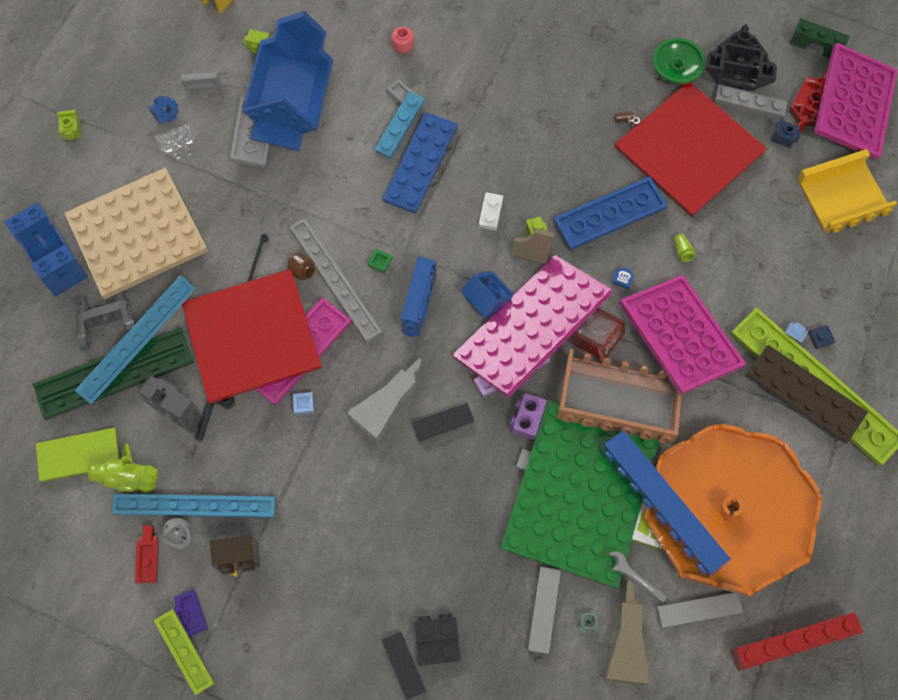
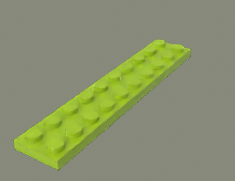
(873, 436)

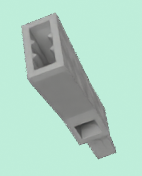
(379, 409)

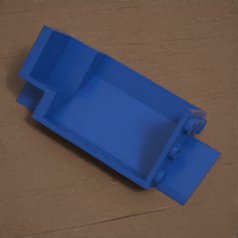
(288, 82)

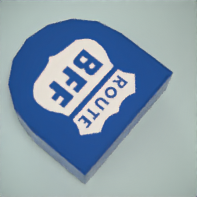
(623, 278)

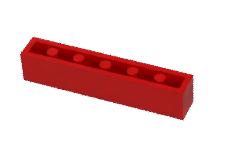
(796, 641)

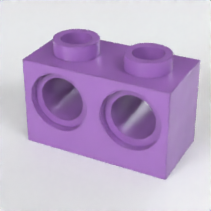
(533, 418)

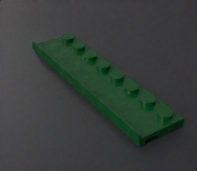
(158, 357)

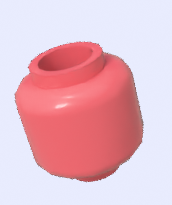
(402, 39)

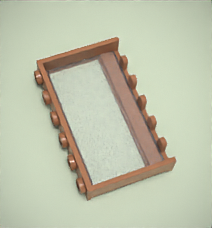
(619, 399)

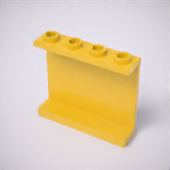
(844, 192)

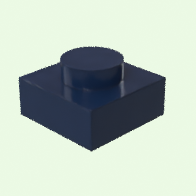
(821, 337)

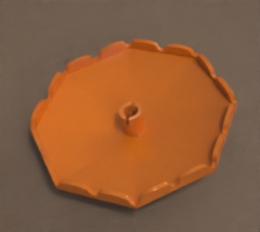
(749, 500)

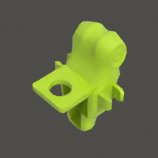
(124, 474)

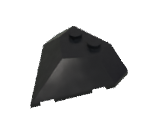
(741, 62)

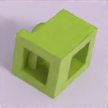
(253, 40)
(69, 124)
(532, 224)

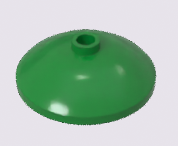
(680, 54)

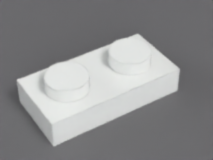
(490, 211)

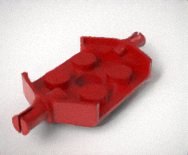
(804, 108)

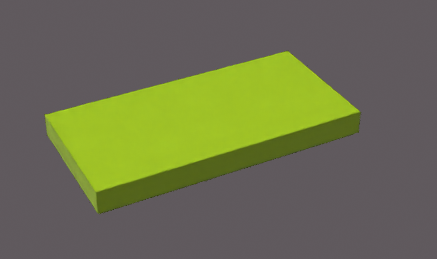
(76, 454)

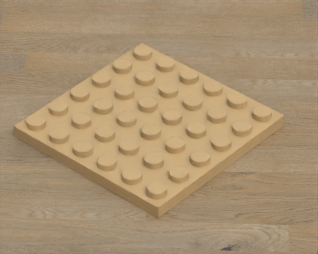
(135, 233)

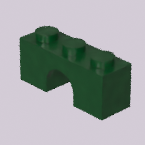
(812, 33)

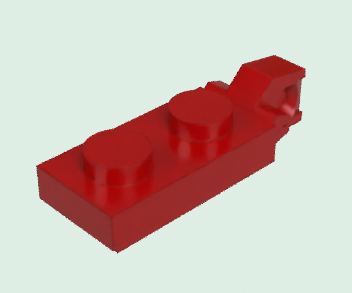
(147, 557)

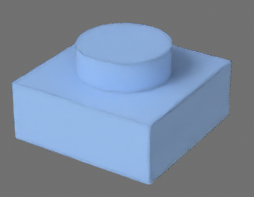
(796, 331)
(303, 403)

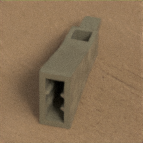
(628, 653)

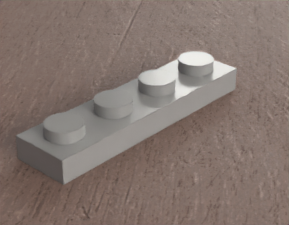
(750, 101)

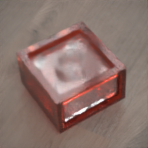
(599, 334)

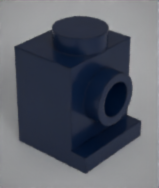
(785, 133)

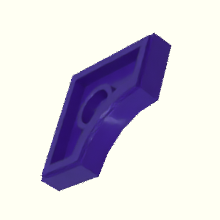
(190, 613)

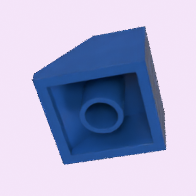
(487, 293)

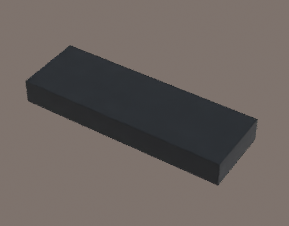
(443, 422)
(404, 666)

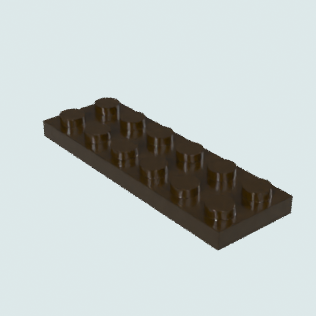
(807, 394)

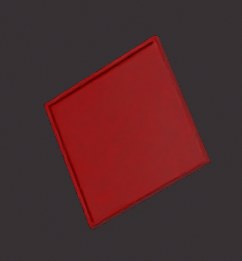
(690, 148)
(250, 336)

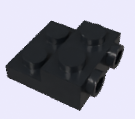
(437, 640)

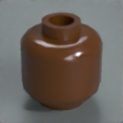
(301, 266)

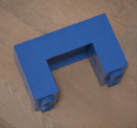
(46, 249)

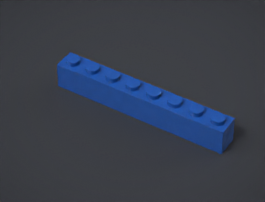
(666, 504)

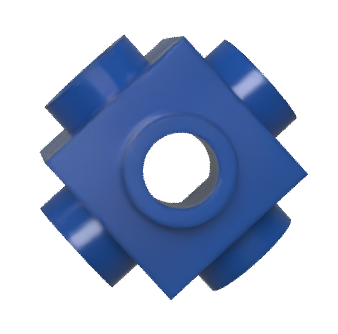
(161, 103)

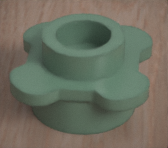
(592, 617)

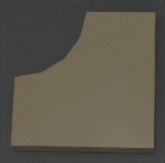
(534, 247)

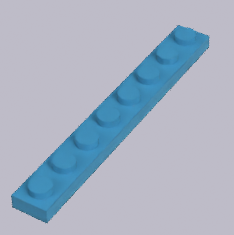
(135, 340)
(194, 505)

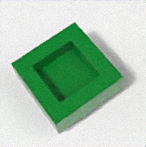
(380, 261)

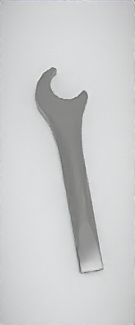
(623, 567)

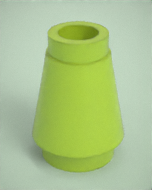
(684, 249)

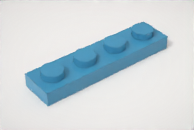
(399, 125)

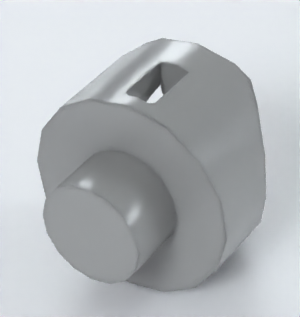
(177, 533)

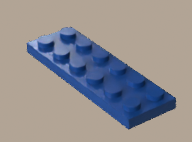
(420, 163)
(610, 213)

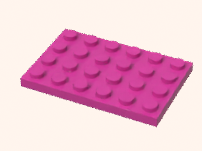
(856, 101)
(682, 334)

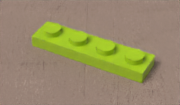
(184, 651)

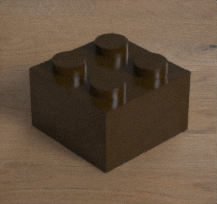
(235, 554)

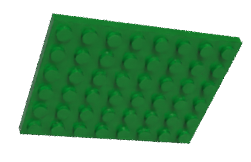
(574, 501)

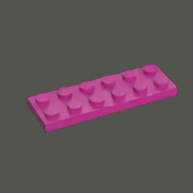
(326, 326)

